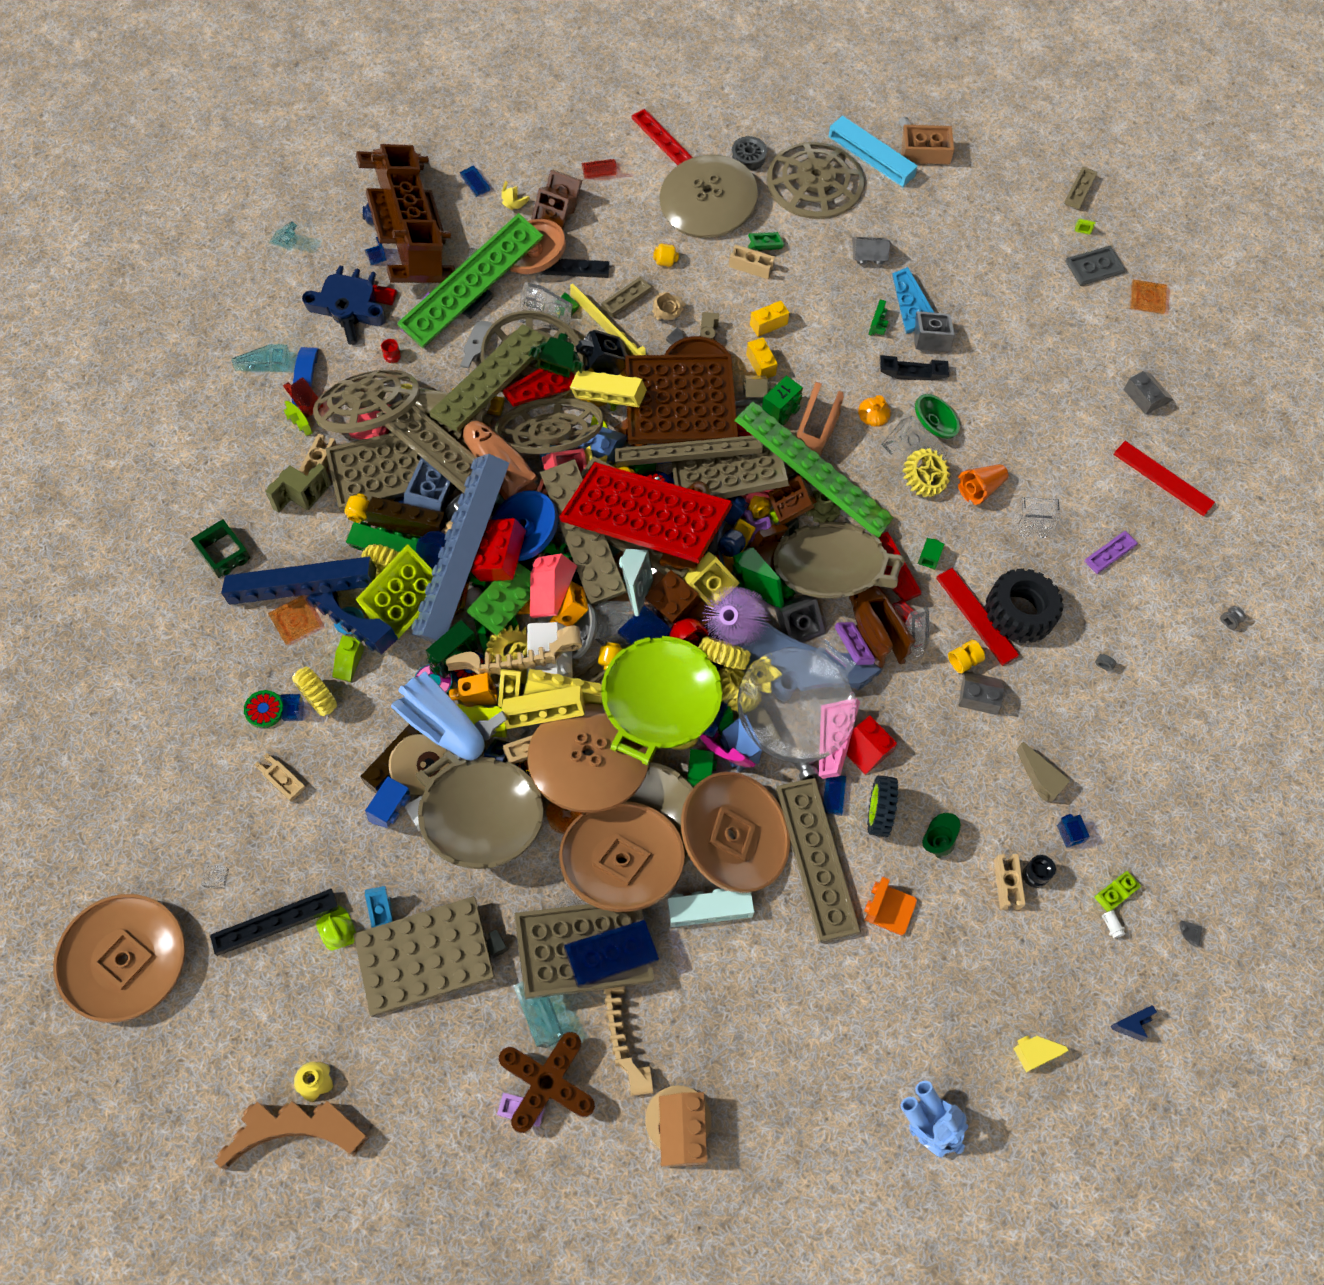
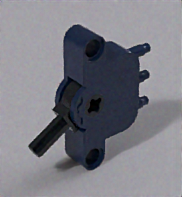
(347, 301)

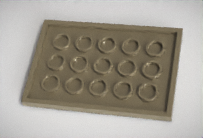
(733, 474)
(542, 951)
(423, 956)

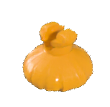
(874, 411)

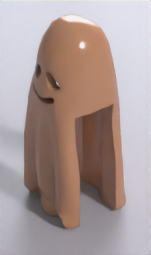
(483, 441)
(810, 441)

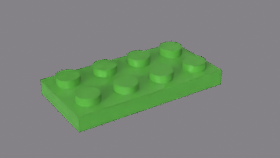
(502, 601)

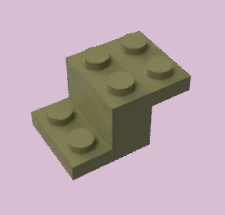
(298, 487)

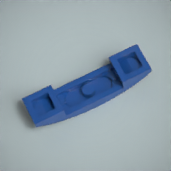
(305, 365)

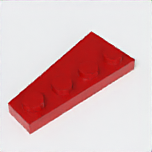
(537, 386)

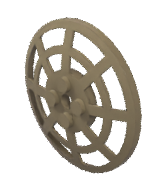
(815, 184)
(529, 316)
(365, 394)
(551, 428)

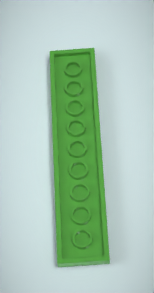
(470, 280)
(814, 469)

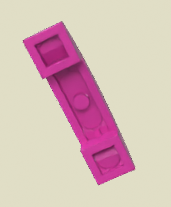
(733, 756)

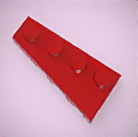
(907, 586)

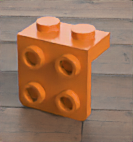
(889, 907)

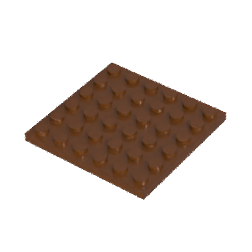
(684, 398)

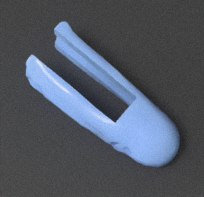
(438, 717)

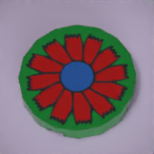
(263, 709)

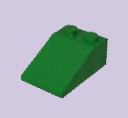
(758, 577)

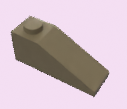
(1043, 775)

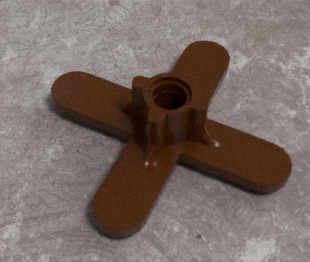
(534, 1073)

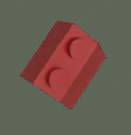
(869, 745)

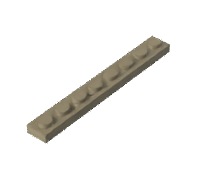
(687, 450)

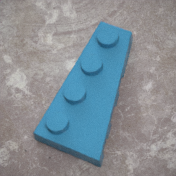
(909, 298)

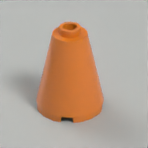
(981, 482)

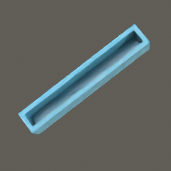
(872, 151)

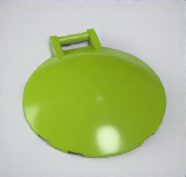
(660, 695)

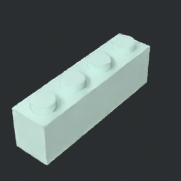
(709, 907)

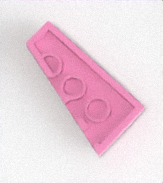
(833, 764)

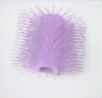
(737, 616)

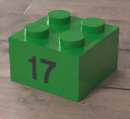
(783, 400)

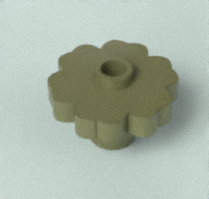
(824, 509)

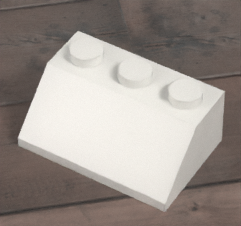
(540, 636)

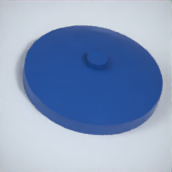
(536, 515)

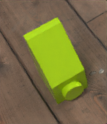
(347, 658)

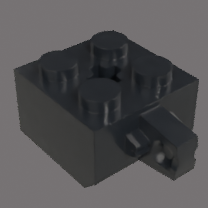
(603, 352)

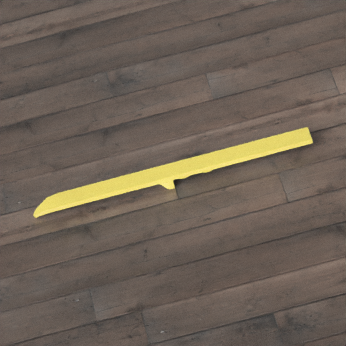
(596, 314)

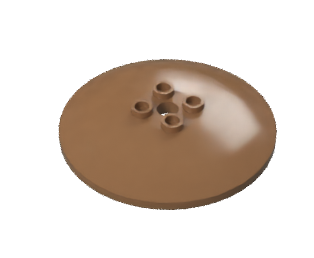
(581, 780)
(759, 827)
(627, 831)
(89, 952)

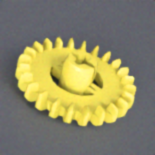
(517, 638)

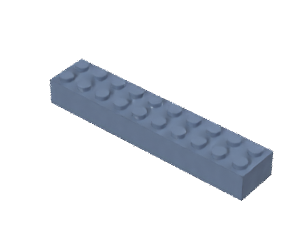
(460, 547)

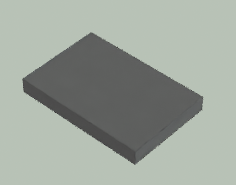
(1095, 265)

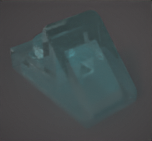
(285, 236)

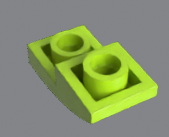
(298, 417)
(1117, 891)

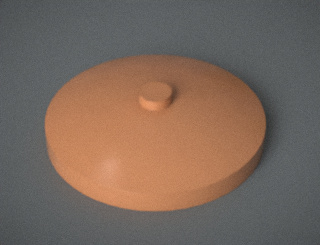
(546, 252)

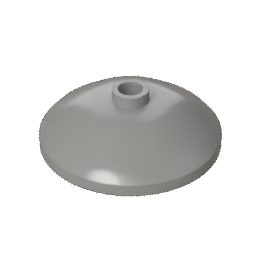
(588, 632)

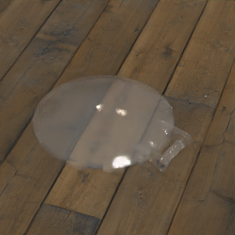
(798, 703)

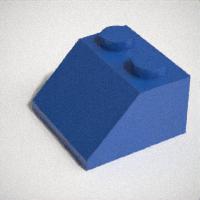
(387, 803)

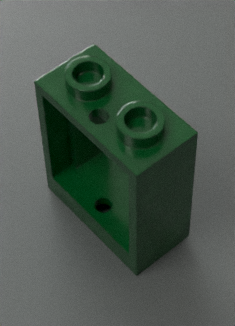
(214, 534)
(453, 642)

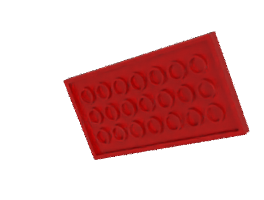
(646, 512)

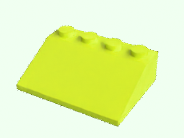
(397, 591)

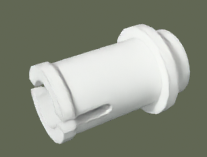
(1113, 924)

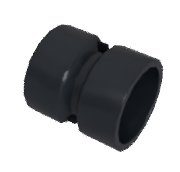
(1039, 871)

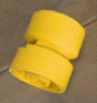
(966, 656)

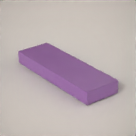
(1110, 552)
(854, 643)

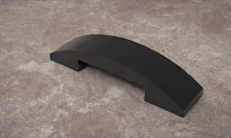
(913, 371)

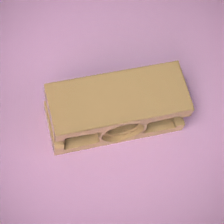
(751, 261)
(316, 452)
(1015, 876)

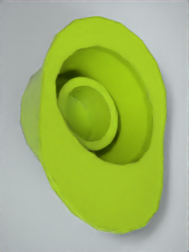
(336, 929)

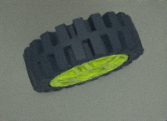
(882, 806)

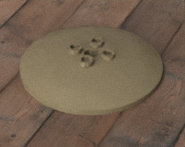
(711, 213)

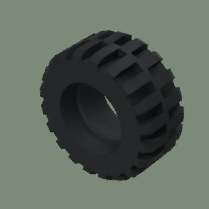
(1016, 623)

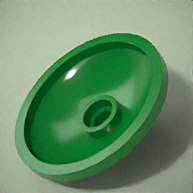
(936, 416)

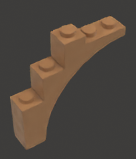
(292, 1121)

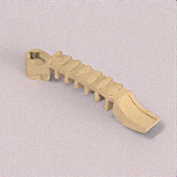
(567, 640)
(639, 1078)

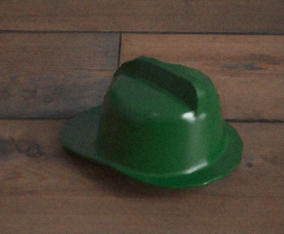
(942, 834)

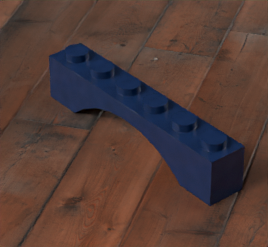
(373, 632)

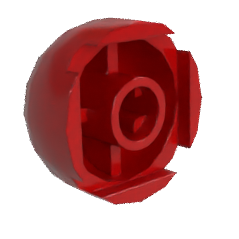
(689, 630)

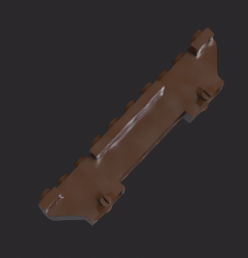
(406, 214)

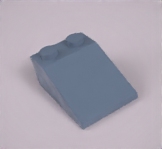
(427, 488)

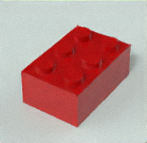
(498, 550)

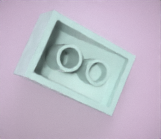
(636, 576)

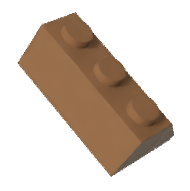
(928, 144)
(682, 1129)

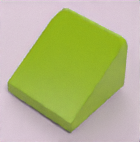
(1084, 226)

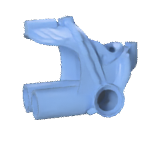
(949, 1121)

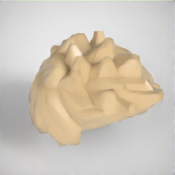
(667, 306)

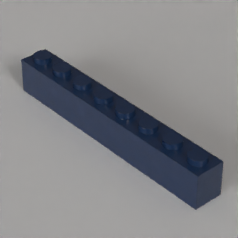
(298, 580)

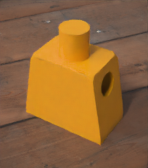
(572, 607)
(475, 690)

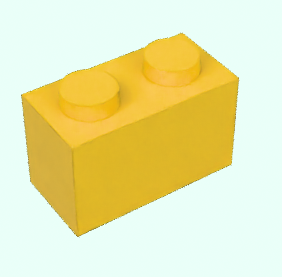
(769, 318)
(761, 358)

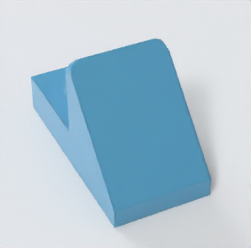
(378, 906)

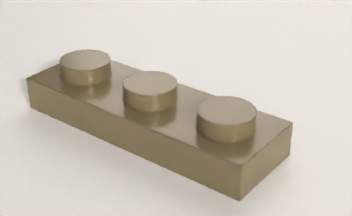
(1080, 187)
(626, 297)

